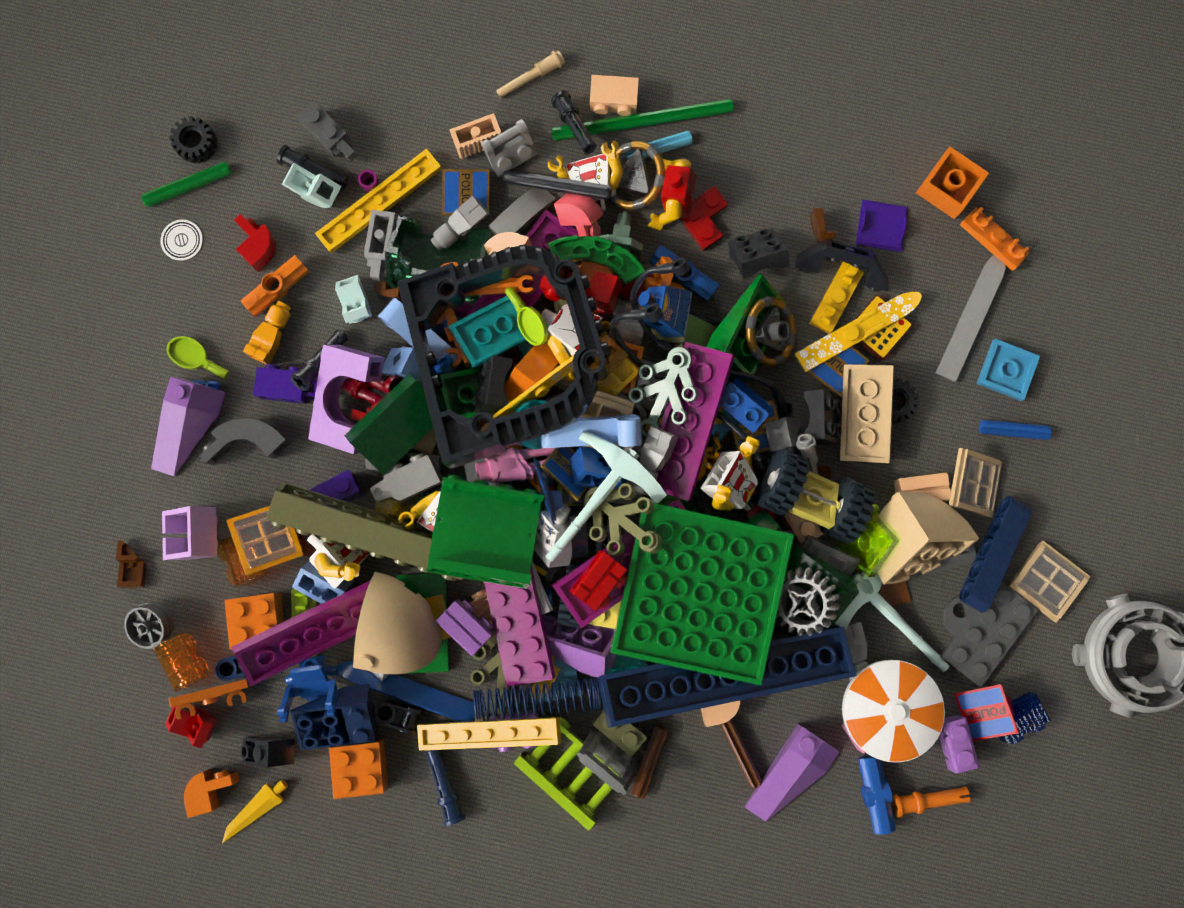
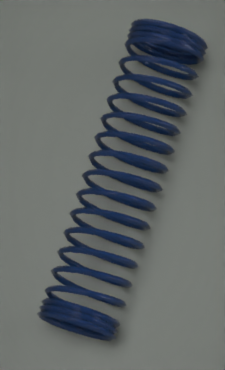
(593, 694)

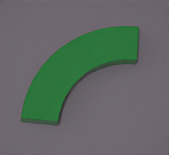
(599, 251)

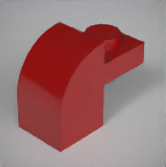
(259, 246)
(196, 727)

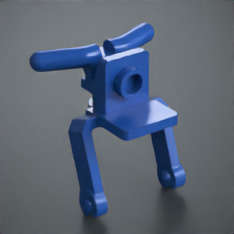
(310, 682)

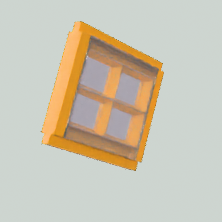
(261, 543)

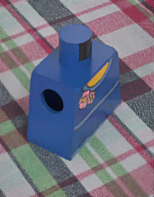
(675, 309)

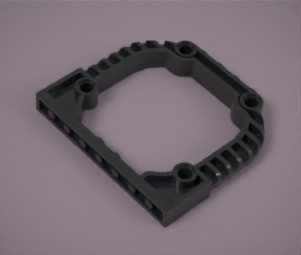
(427, 299)

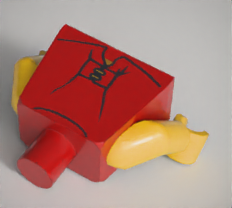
(676, 193)

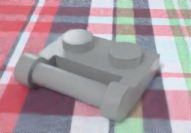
(511, 153)

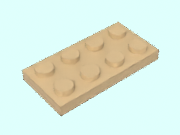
(867, 413)

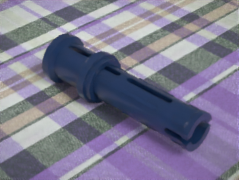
(447, 798)

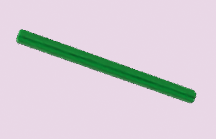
(647, 118)

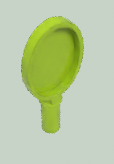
(529, 320)
(192, 356)

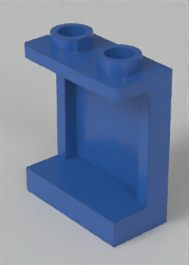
(745, 404)

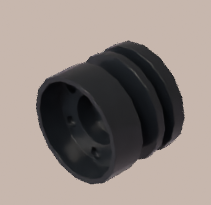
(582, 541)

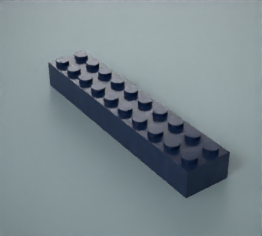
(671, 690)

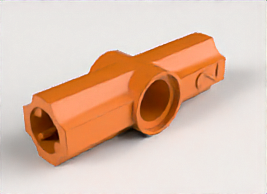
(262, 295)

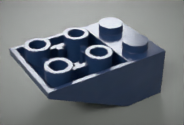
(349, 726)

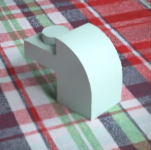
(312, 188)
(353, 300)

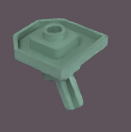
(621, 236)

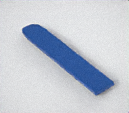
(410, 692)

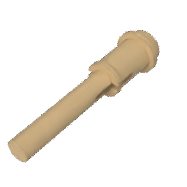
(541, 68)

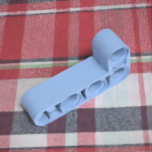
(395, 318)
(618, 429)

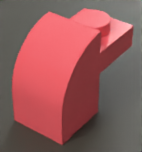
(581, 212)

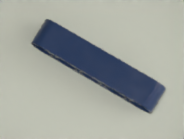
(995, 554)

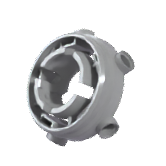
(1168, 671)

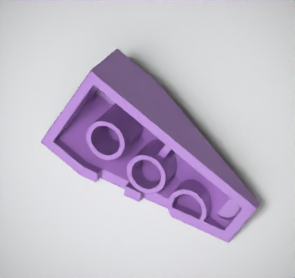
(184, 419)
(581, 648)
(794, 769)

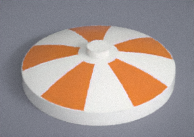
(893, 710)

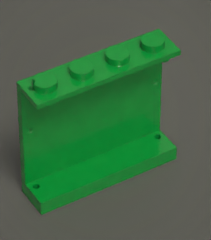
(484, 532)

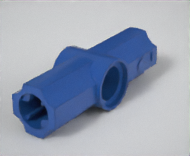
(697, 283)
(876, 795)

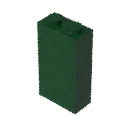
(393, 425)

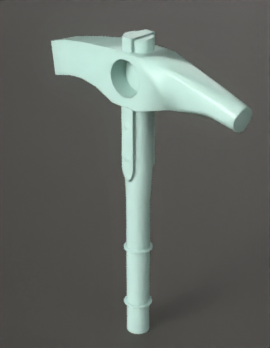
(624, 466)
(868, 591)

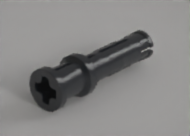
(585, 141)
(288, 157)
(310, 369)

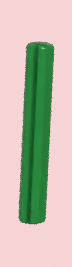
(186, 184)

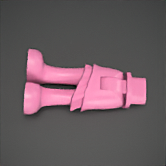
(510, 465)

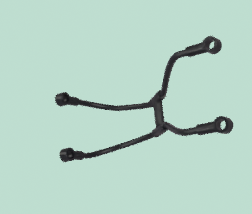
(653, 314)

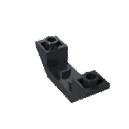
(811, 260)

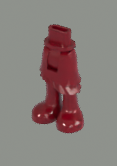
(363, 390)

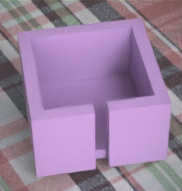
(201, 532)

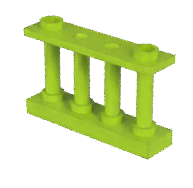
(547, 779)

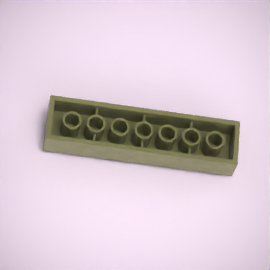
(351, 525)

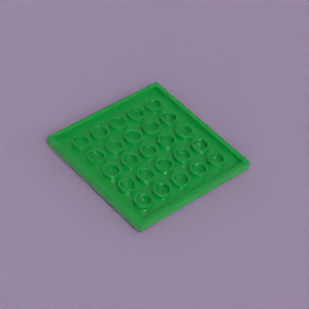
(704, 595)

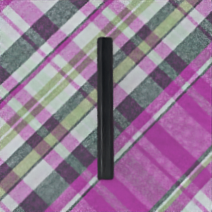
(557, 184)

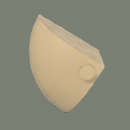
(926, 534)
(395, 629)

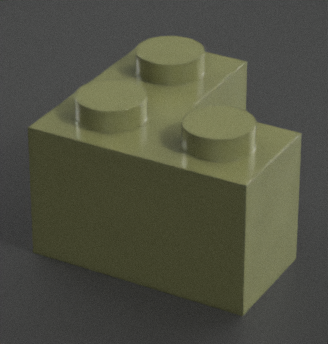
(697, 333)
(625, 736)

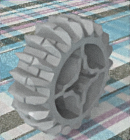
(812, 607)

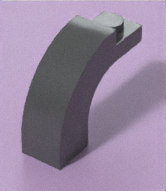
(237, 431)

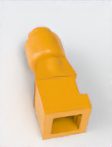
(267, 336)

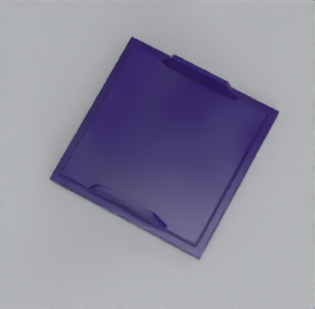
(881, 226)

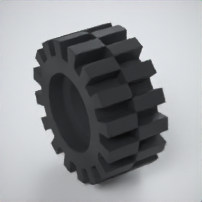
(184, 130)
(910, 401)

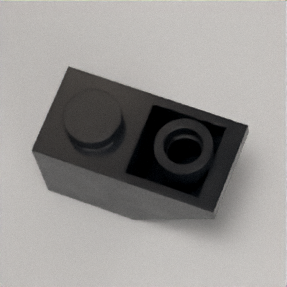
(268, 751)

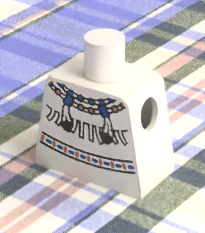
(549, 534)

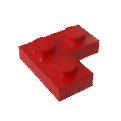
(699, 221)

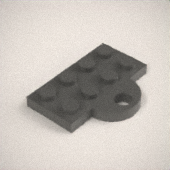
(984, 637)

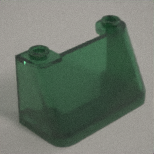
(414, 253)

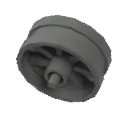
(149, 624)

